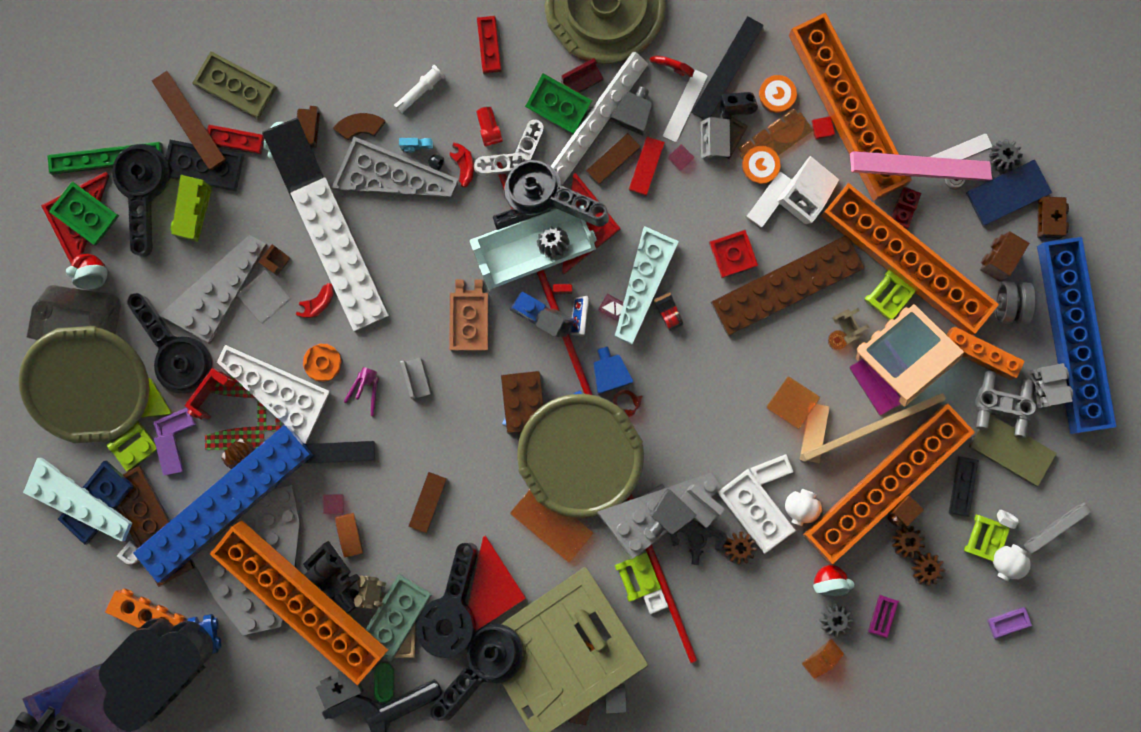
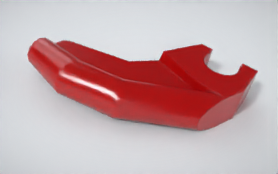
(679, 67)
(465, 163)
(317, 305)

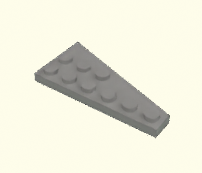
(382, 171)
(211, 297)
(632, 519)

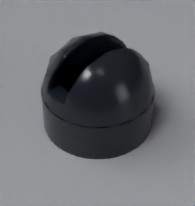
(436, 162)

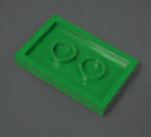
(558, 103)
(84, 213)

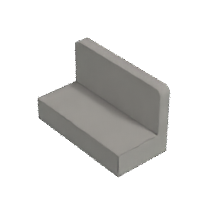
(715, 138)
(415, 378)
(702, 505)

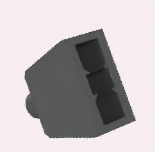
(633, 111)
(670, 514)

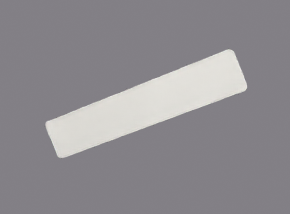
(685, 106)
(966, 149)

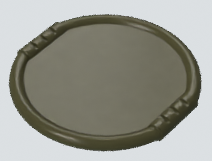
(605, 27)
(83, 384)
(580, 455)

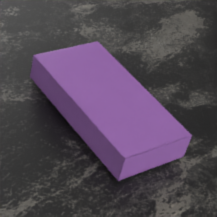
(174, 423)
(168, 454)
(1009, 622)

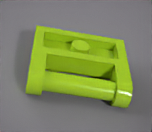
(894, 300)
(137, 451)
(993, 540)
(644, 575)

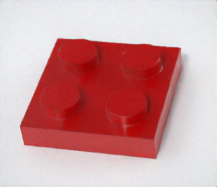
(733, 254)

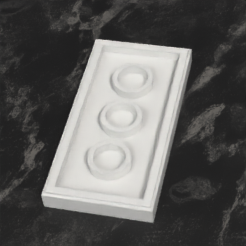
(756, 511)

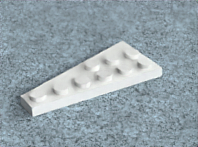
(283, 394)

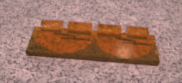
(781, 134)

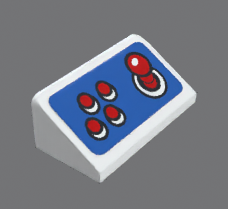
(579, 314)

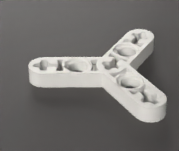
(525, 155)

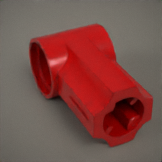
(489, 129)

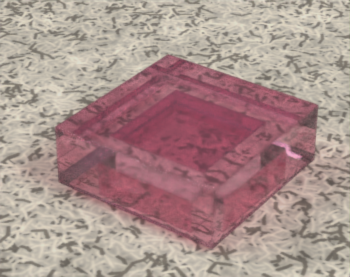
(680, 157)
(333, 503)

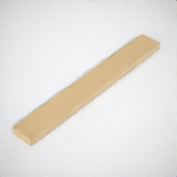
(872, 427)

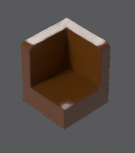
(274, 260)

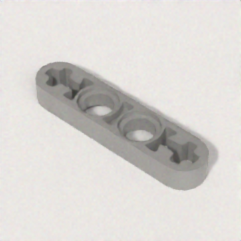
(1057, 528)

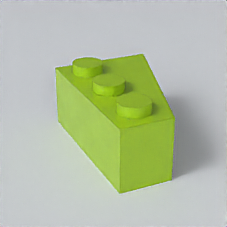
(190, 208)

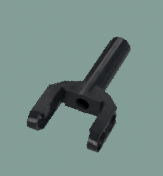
(381, 715)

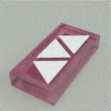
(611, 307)

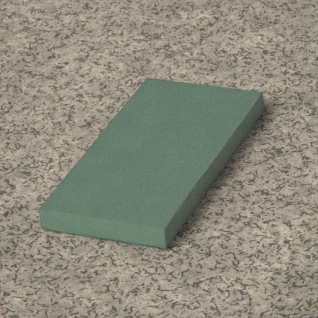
(398, 614)

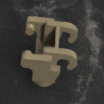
(849, 325)
(369, 592)

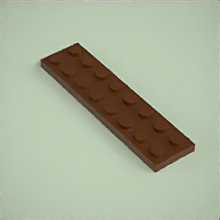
(787, 285)

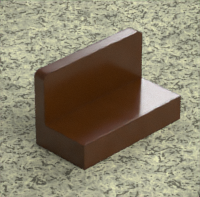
(309, 121)

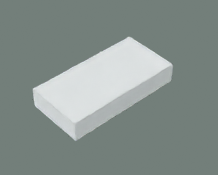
(772, 470)

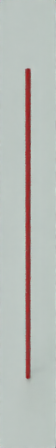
(586, 389)

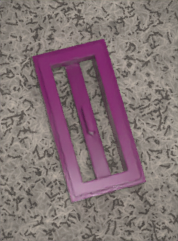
(875, 615)

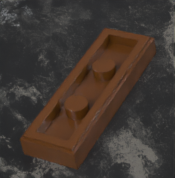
(613, 159)
(427, 502)

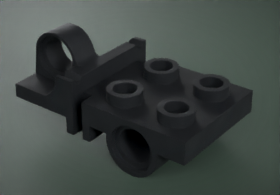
(332, 576)
(47, 723)

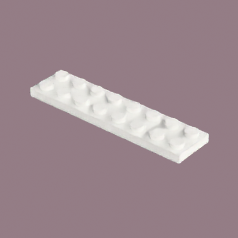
(339, 254)

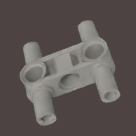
(1005, 404)

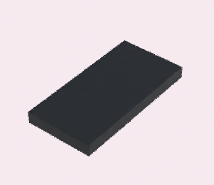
(292, 155)
(186, 161)

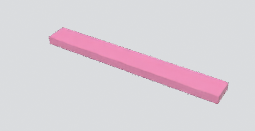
(920, 166)

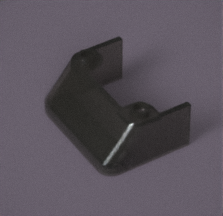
(103, 308)

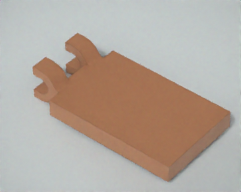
(468, 317)

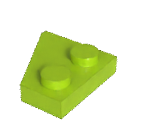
(156, 405)

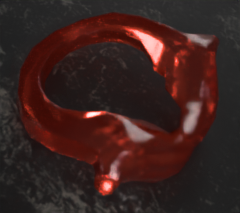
(636, 400)

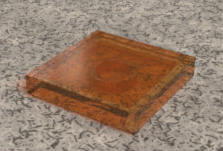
(793, 402)

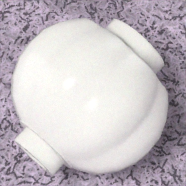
(803, 507)
(1011, 562)

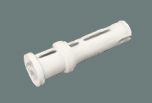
(426, 83)

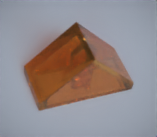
(823, 659)

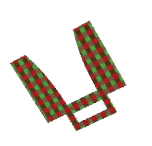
(223, 439)

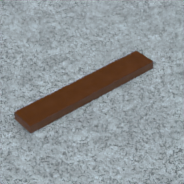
(189, 120)

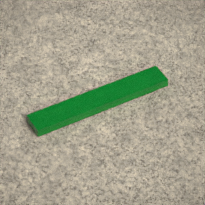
(88, 159)

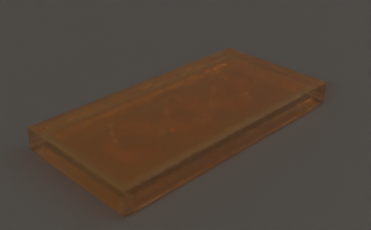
(559, 532)

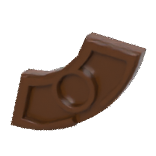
(359, 123)

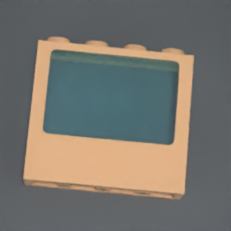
(910, 353)

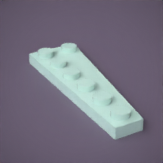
(648, 270)
(63, 494)

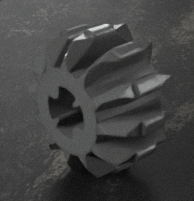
(1010, 151)
(553, 242)
(835, 612)

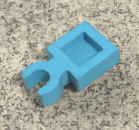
(411, 144)

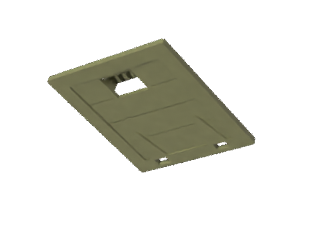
(557, 667)

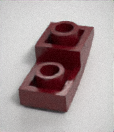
(906, 206)

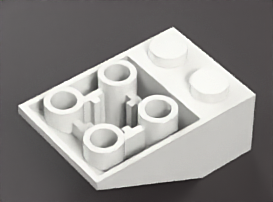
(808, 191)

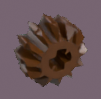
(237, 452)
(906, 549)
(735, 553)
(928, 561)

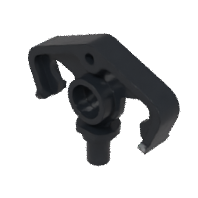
(698, 538)

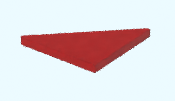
(602, 233)
(70, 240)
(493, 587)

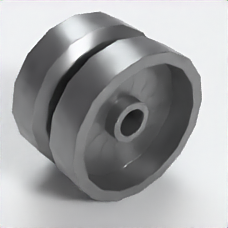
(1015, 303)

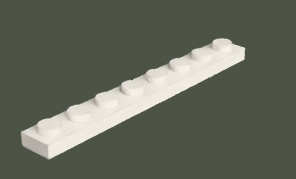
(599, 116)

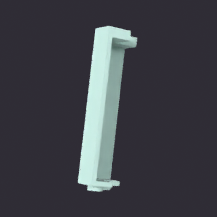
(514, 249)

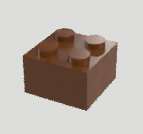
(1004, 256)

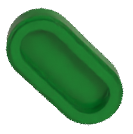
(384, 682)

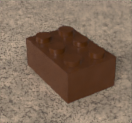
(521, 398)

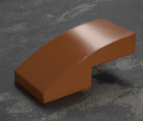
(348, 535)

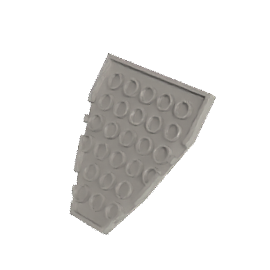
(278, 523)

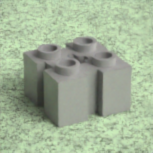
(1051, 385)

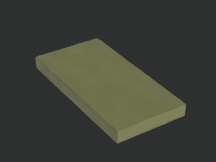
(234, 85)
(1019, 455)

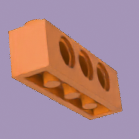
(986, 354)
(119, 608)

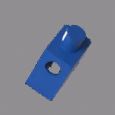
(527, 307)
(610, 372)

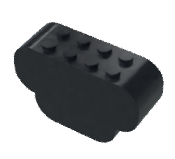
(152, 670)

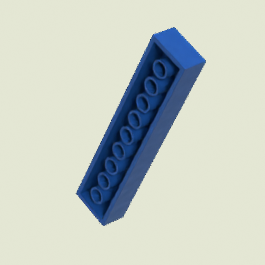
(1076, 333)
(223, 504)

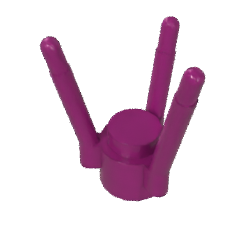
(365, 377)

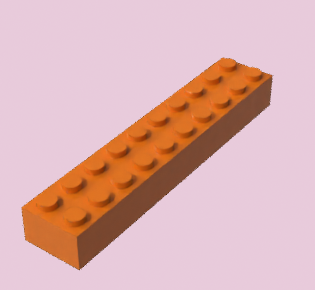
(845, 98)
(910, 260)
(888, 483)
(298, 602)

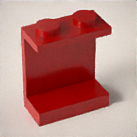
(204, 390)

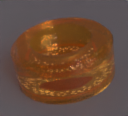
(836, 340)

